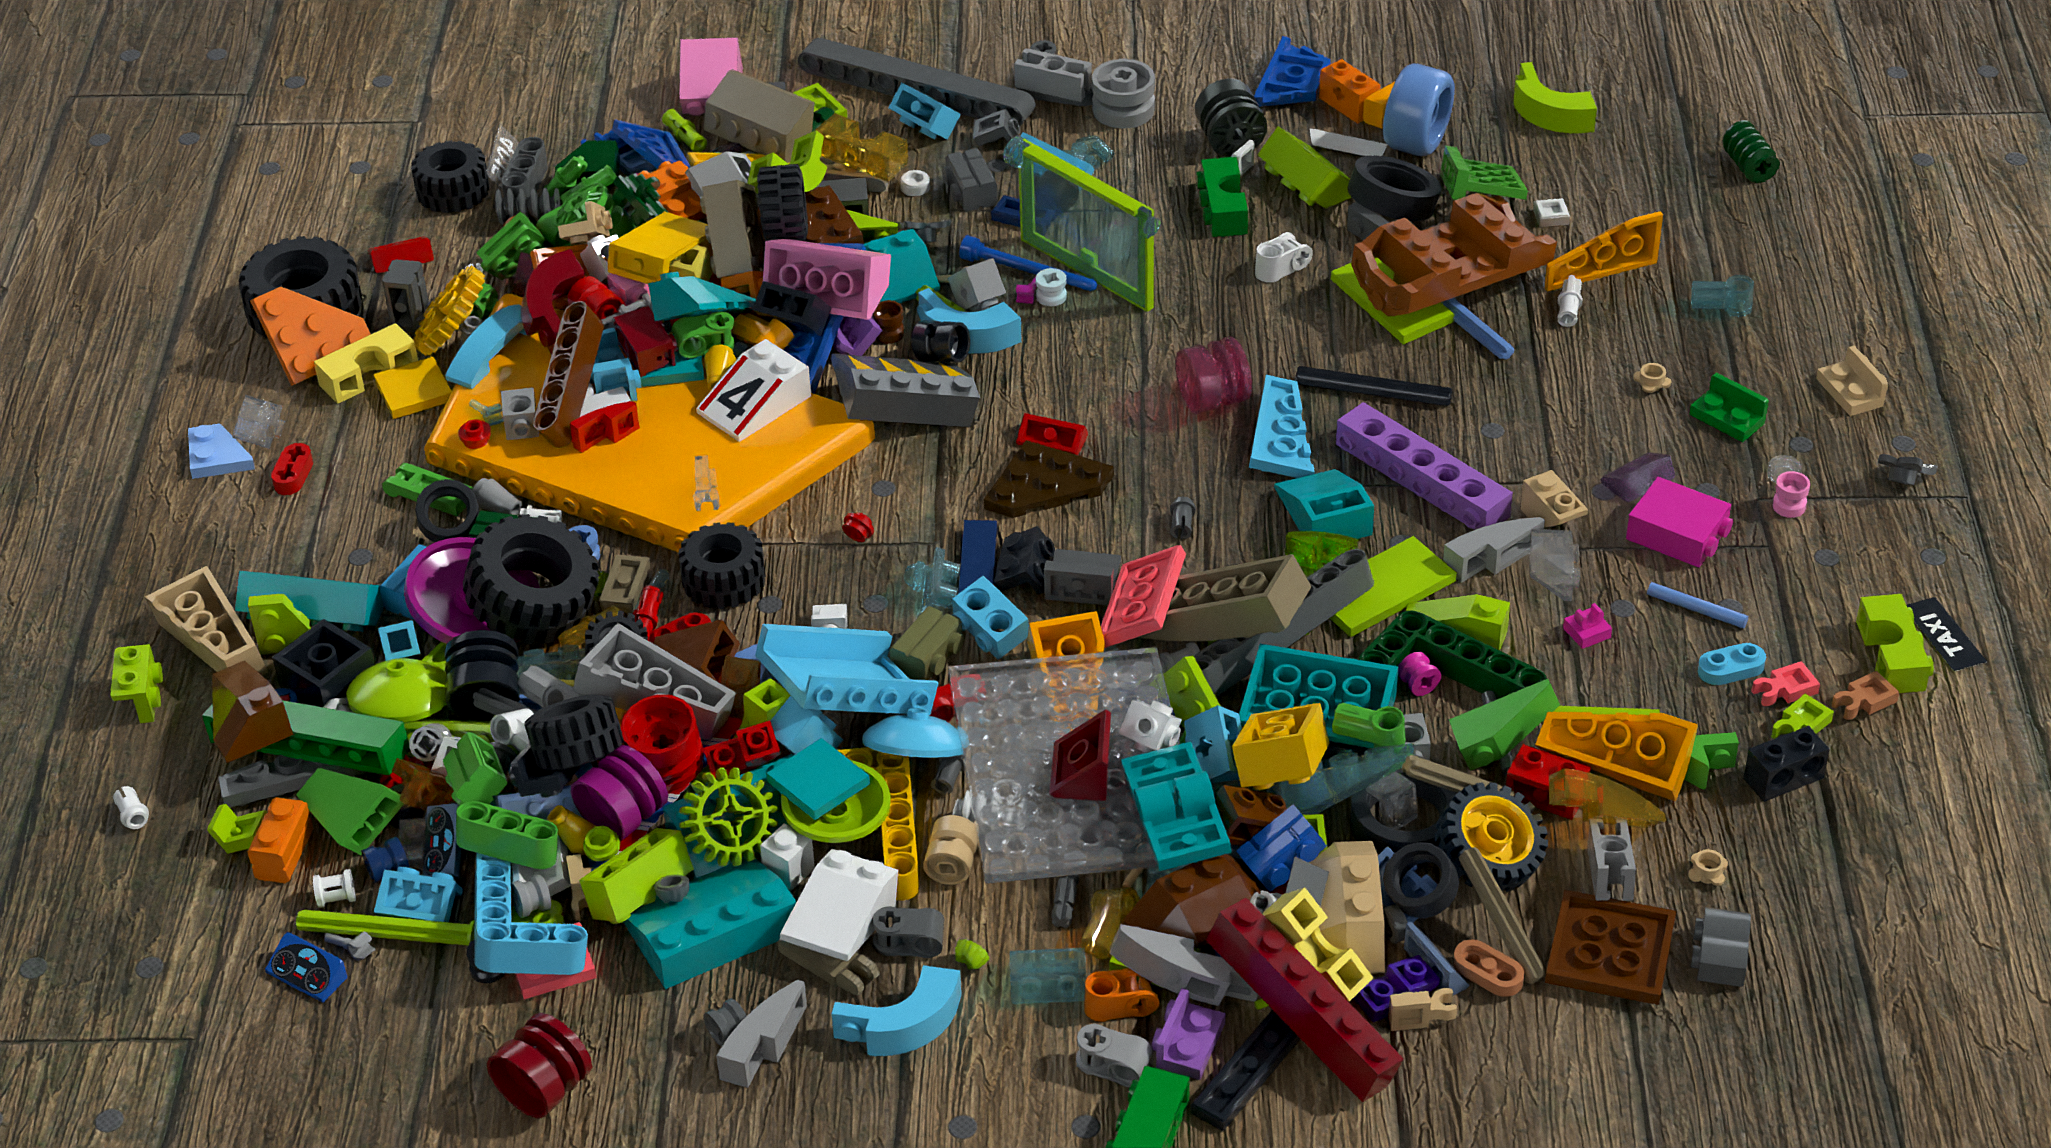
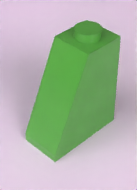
(349, 807)

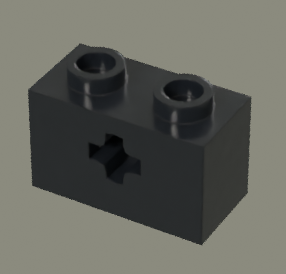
(792, 307)

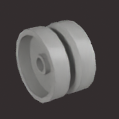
(1123, 93)

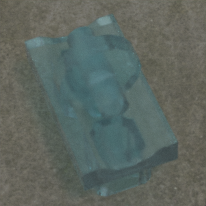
(931, 580)

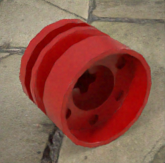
(666, 735)

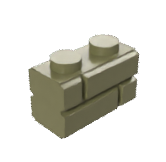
(927, 644)

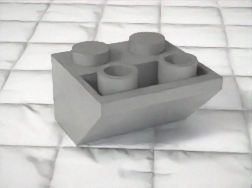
(720, 169)

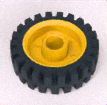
(1499, 828)

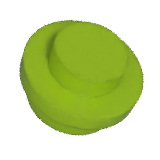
(601, 843)

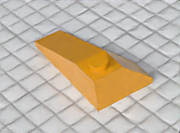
(1066, 636)

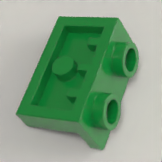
(1731, 408)

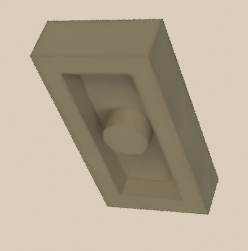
(625, 582)

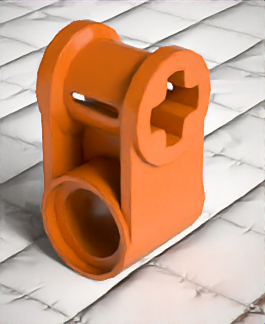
(1117, 995)

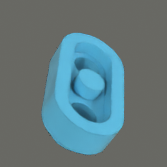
(1731, 664)

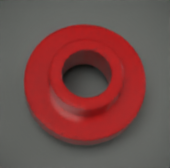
(475, 433)
(858, 526)

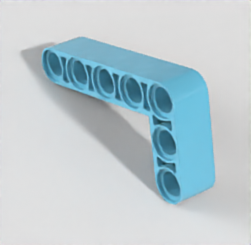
(519, 946)

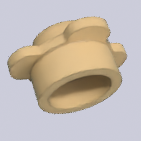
(1652, 377)
(1708, 867)

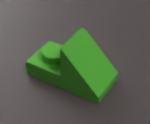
(1711, 752)

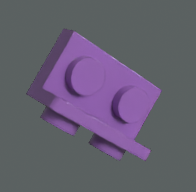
(1187, 1037)

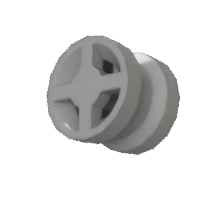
(530, 895)

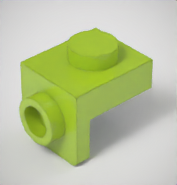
(234, 832)

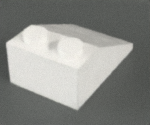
(840, 904)

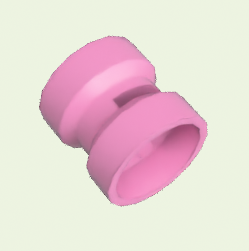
(1791, 500)

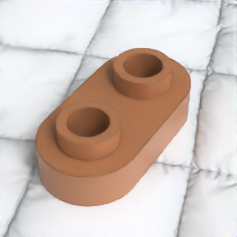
(1492, 969)

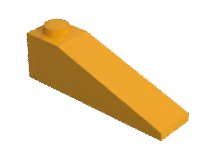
(1611, 252)
(1632, 748)

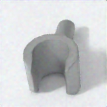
(357, 947)

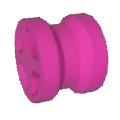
(1419, 674)

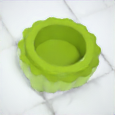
(970, 954)

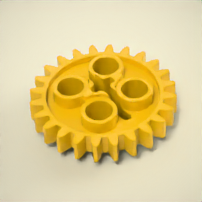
(448, 310)

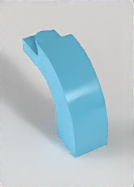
(988, 329)
(906, 1024)

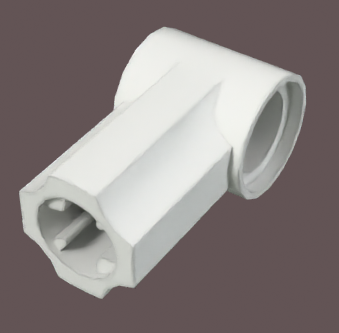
(510, 728)

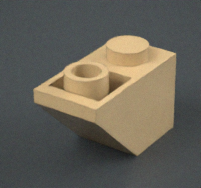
(1550, 499)

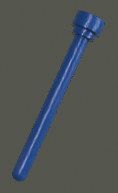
(973, 249)

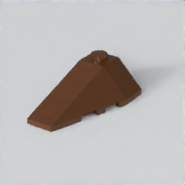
(246, 712)

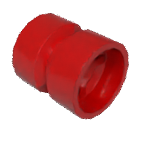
(596, 296)

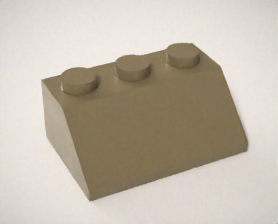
(733, 228)

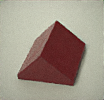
(1082, 761)

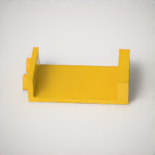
(651, 246)

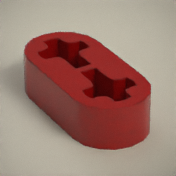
(292, 469)

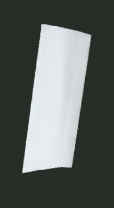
(1346, 143)

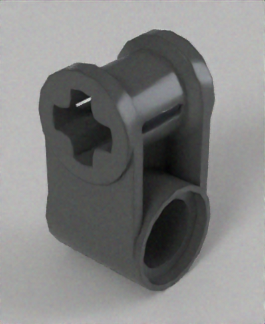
(912, 932)

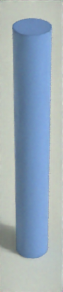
(1697, 605)

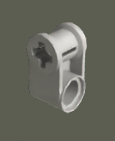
(1115, 1057)

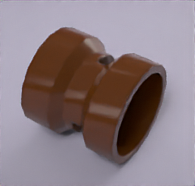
(889, 318)

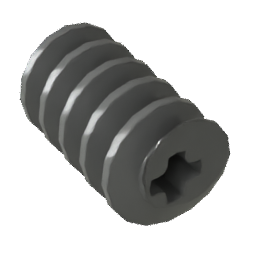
(532, 206)

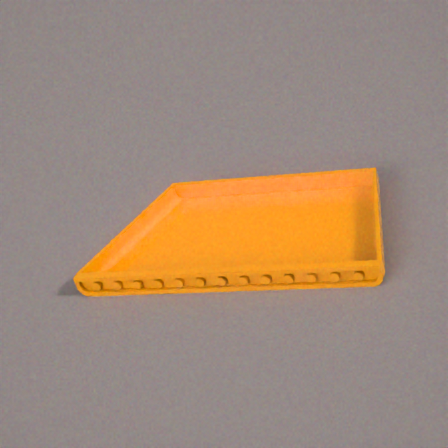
(649, 476)

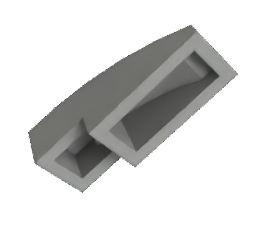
(1490, 547)
(762, 1035)

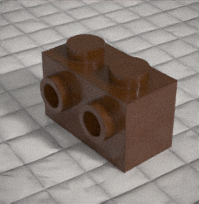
(1246, 811)

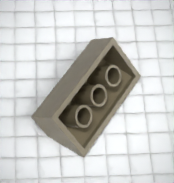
(757, 115)

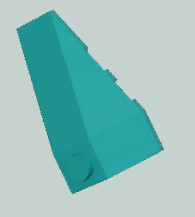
(690, 296)

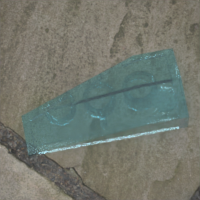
(1342, 777)

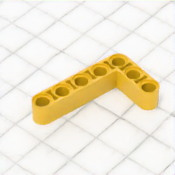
(898, 827)

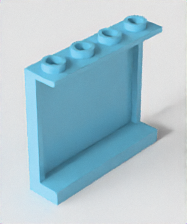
(840, 669)

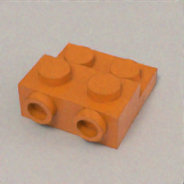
(676, 190)

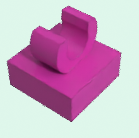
(1587, 626)

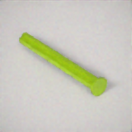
(386, 927)

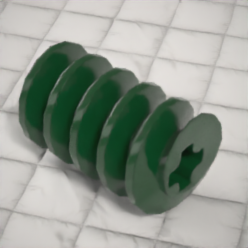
(1750, 152)

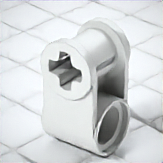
(1281, 257)

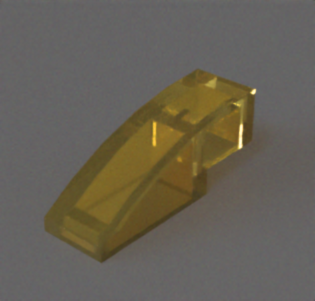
(1602, 799)

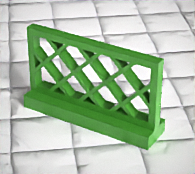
(1478, 176)

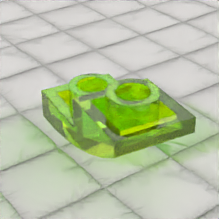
(1315, 547)

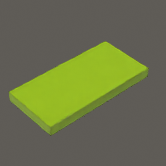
(1403, 327)
(1400, 577)

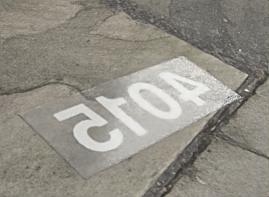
(501, 155)

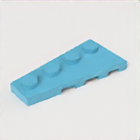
(1280, 431)

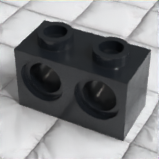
(1786, 763)

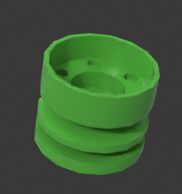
(574, 209)

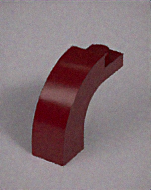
(547, 283)

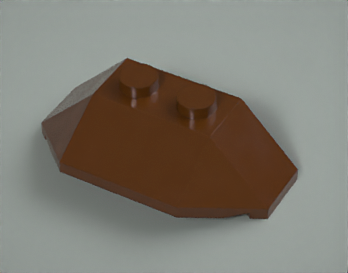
(1193, 897)

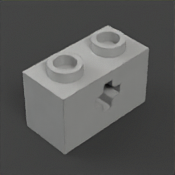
(977, 286)

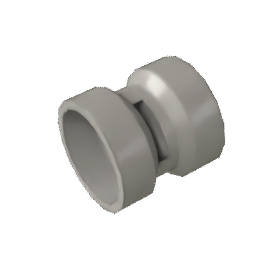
(434, 736)

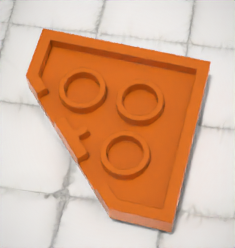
(305, 330)

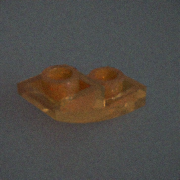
(740, 676)

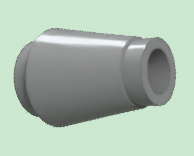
(495, 498)

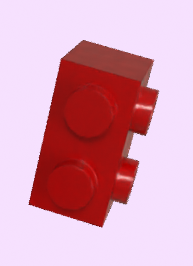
(1531, 774)

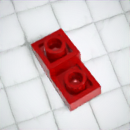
(747, 751)

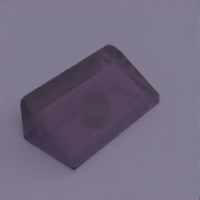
(1638, 475)

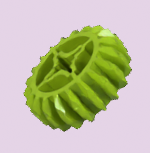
(727, 800)

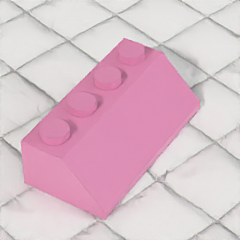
(840, 276)

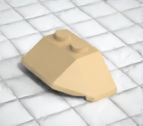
(1354, 902)

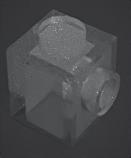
(258, 422)

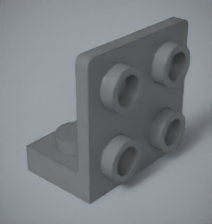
(1081, 576)

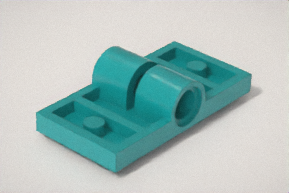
(1176, 806)

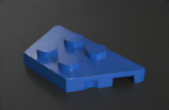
(1291, 75)

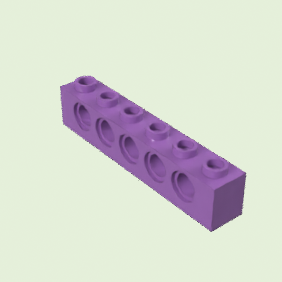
(1423, 468)

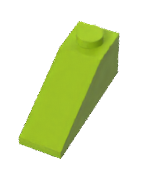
(1470, 614)

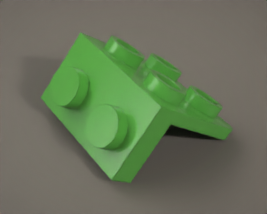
(503, 250)

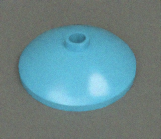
(914, 736)

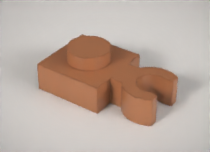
(1866, 693)

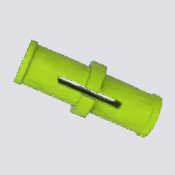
(692, 138)

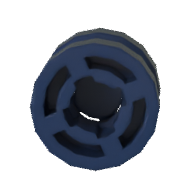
(385, 858)

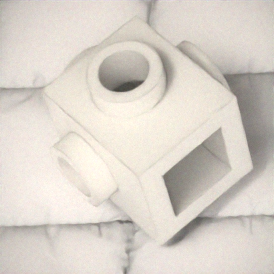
(1151, 726)

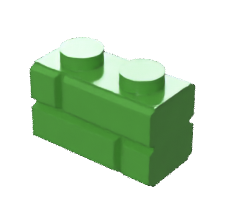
(474, 770)

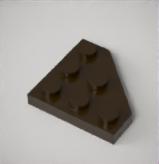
(1045, 479)

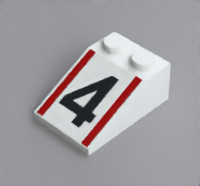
(756, 391)

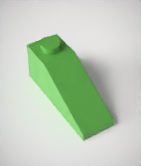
(1500, 725)

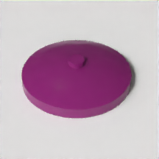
(436, 589)

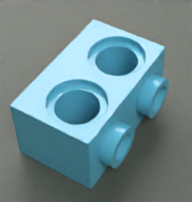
(995, 614)

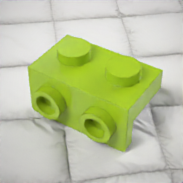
(136, 678)

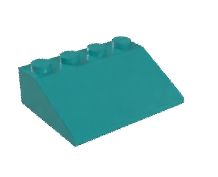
(1300, 678)
(716, 922)

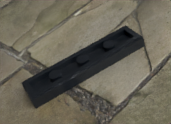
(1245, 1072)

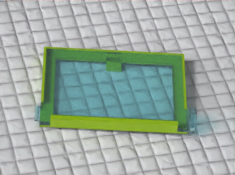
(1085, 223)

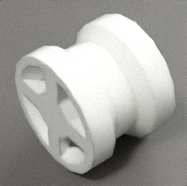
(1051, 287)

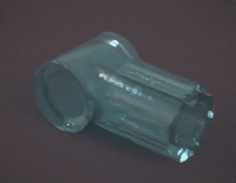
(1733, 295)

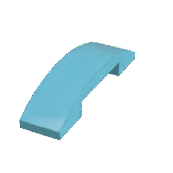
(473, 357)

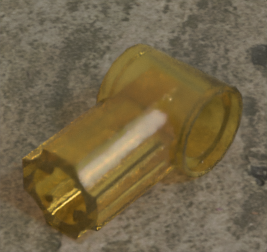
(1108, 911)

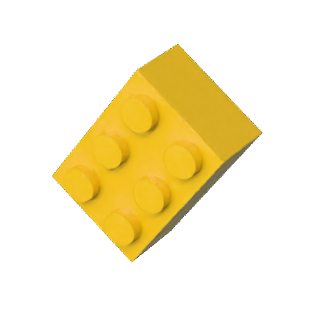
(1281, 746)

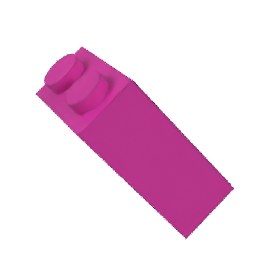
(1679, 522)

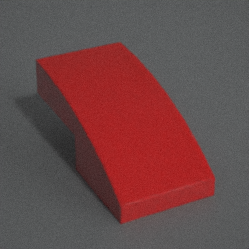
(607, 422)

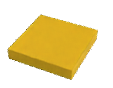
(413, 387)

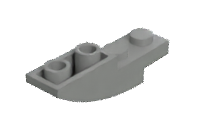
(1175, 965)

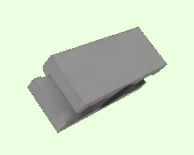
(1053, 74)
(1611, 859)

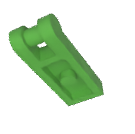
(412, 480)

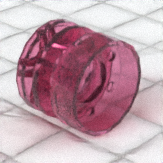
(1213, 375)

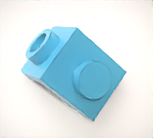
(615, 375)

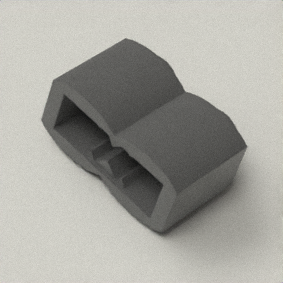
(1722, 946)

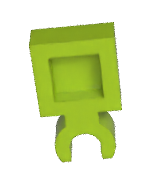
(1803, 713)

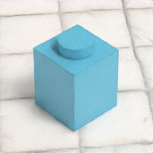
(398, 640)

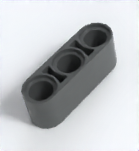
(526, 167)

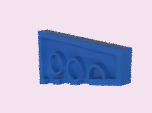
(650, 143)

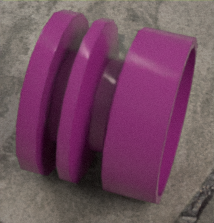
(620, 791)

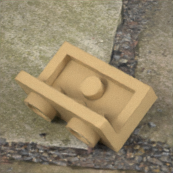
(581, 232)

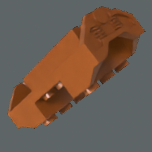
(1447, 260)

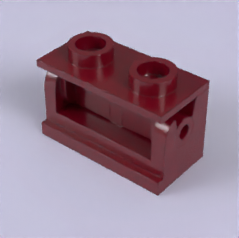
(645, 340)

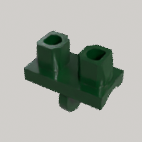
(641, 194)

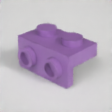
(856, 335)

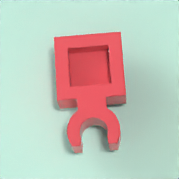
(1786, 682)

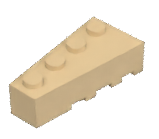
(205, 621)

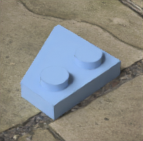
(216, 452)

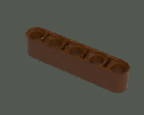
(568, 373)

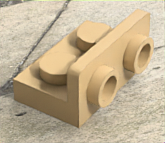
(1854, 383)

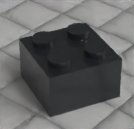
(321, 664)

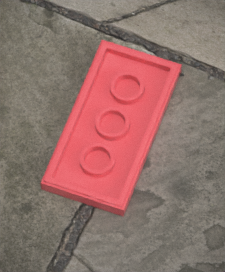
(1142, 595)

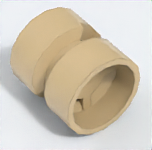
(951, 850)

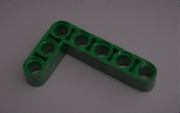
(1453, 654)

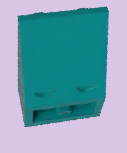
(1328, 504)

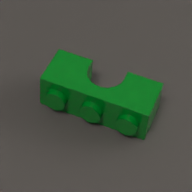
(1220, 196)

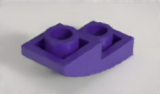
(1403, 976)

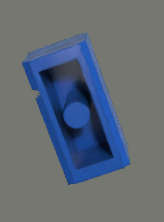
(1275, 846)

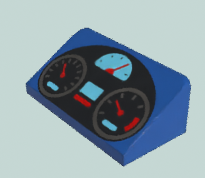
(306, 967)

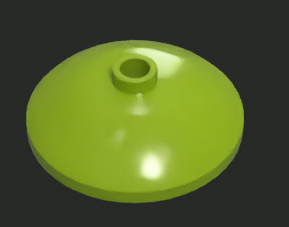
(398, 690)
(848, 820)

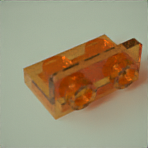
(422, 785)

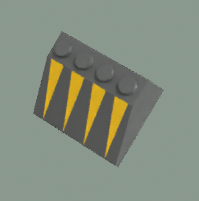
(905, 390)

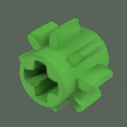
(485, 303)

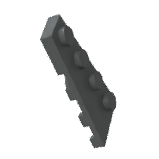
(271, 779)

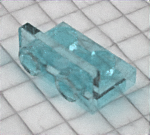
(1047, 975)

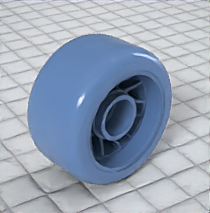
(1418, 109)

